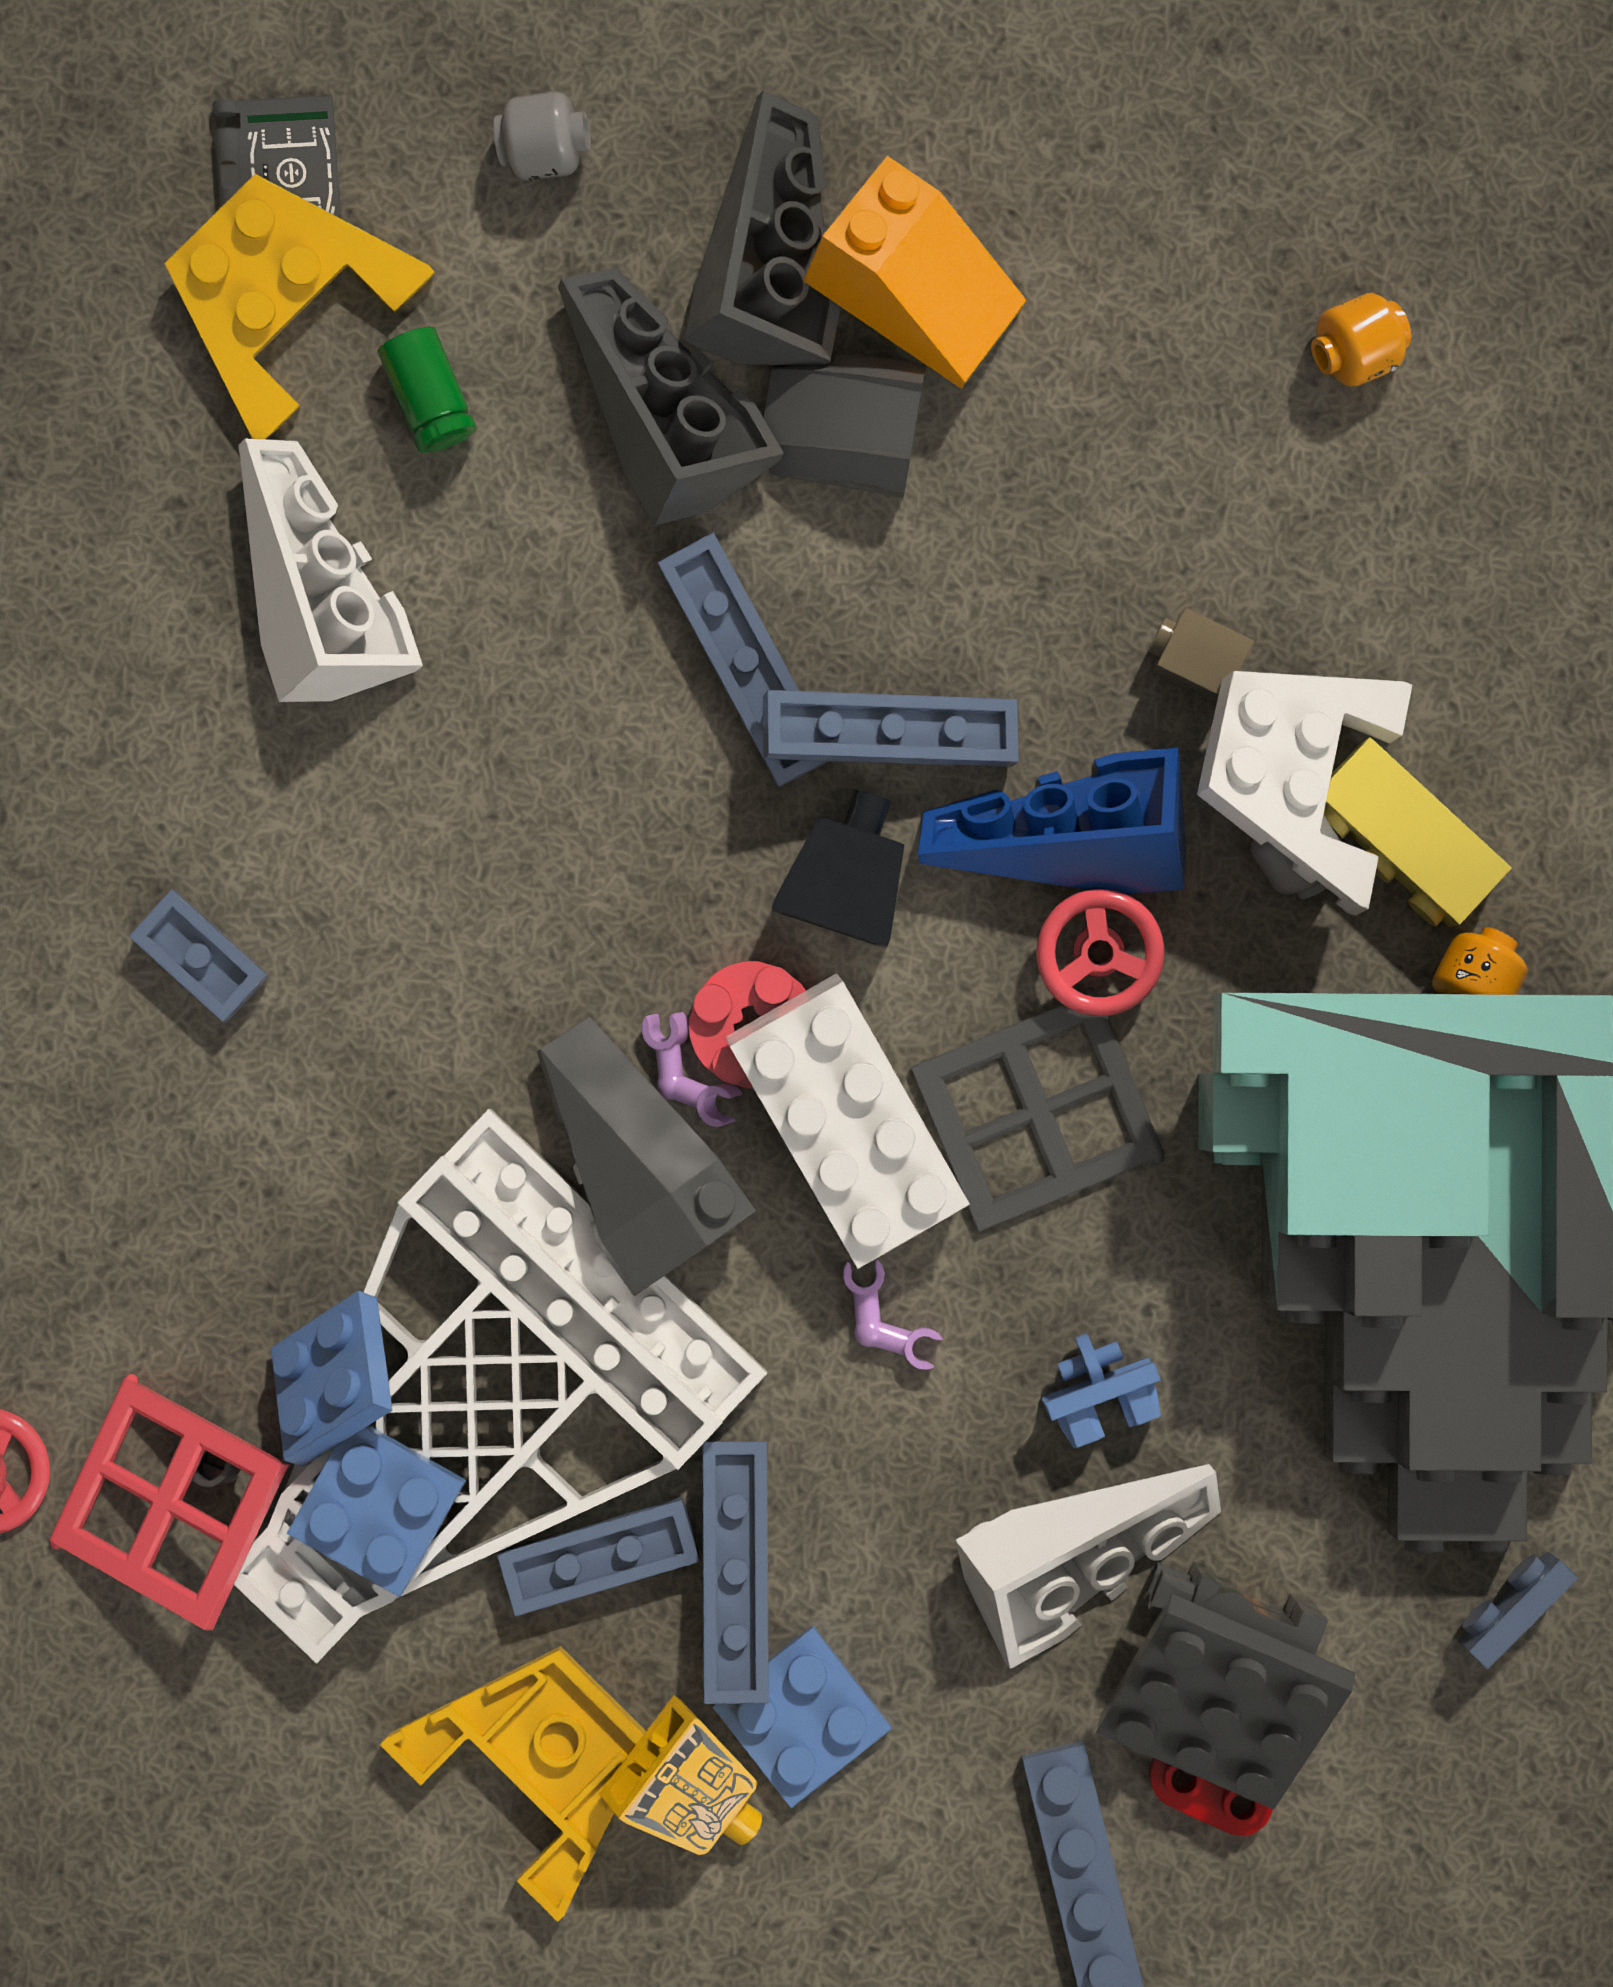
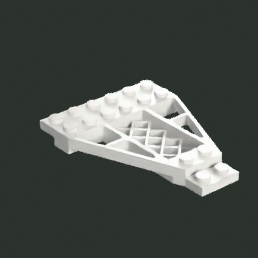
(536, 1252)

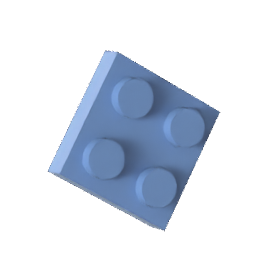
(331, 1378)
(376, 1508)
(813, 1718)

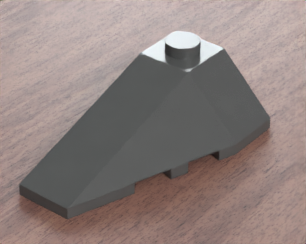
(770, 222)
(670, 419)
(644, 1169)

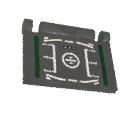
(282, 142)

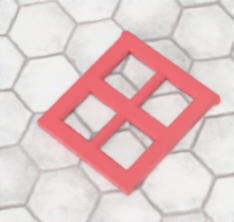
(166, 1503)

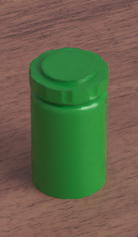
(426, 389)

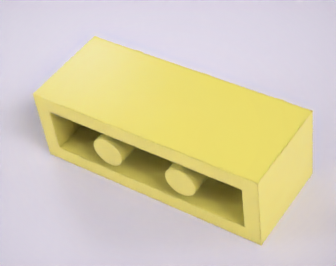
(1412, 835)

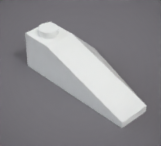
(314, 605)
(1056, 1555)

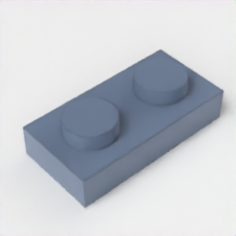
(199, 956)
(1498, 1626)

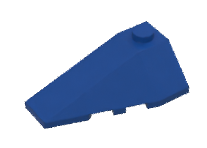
(1089, 834)

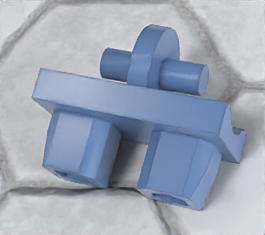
(1075, 1404)

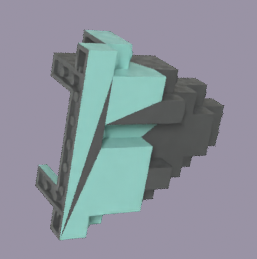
(1445, 1220)

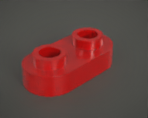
(1206, 1802)

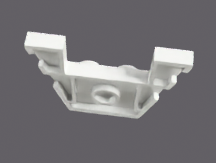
(1275, 763)

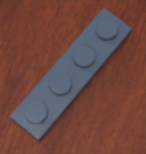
(732, 639)
(890, 728)
(735, 1572)
(1081, 1867)

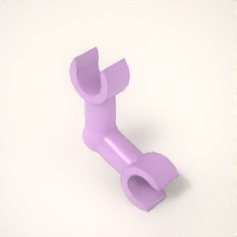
(671, 1081)
(871, 1331)

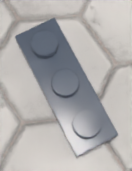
(598, 1556)

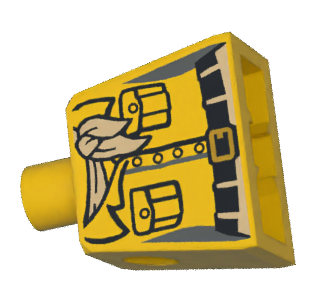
(684, 1785)

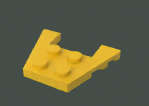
(260, 269)
(553, 1739)

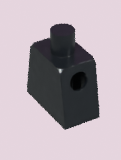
(846, 874)

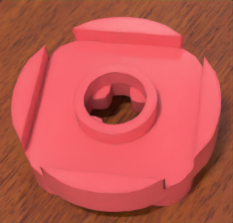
(721, 1005)

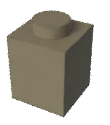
(1198, 653)

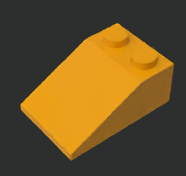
(915, 273)

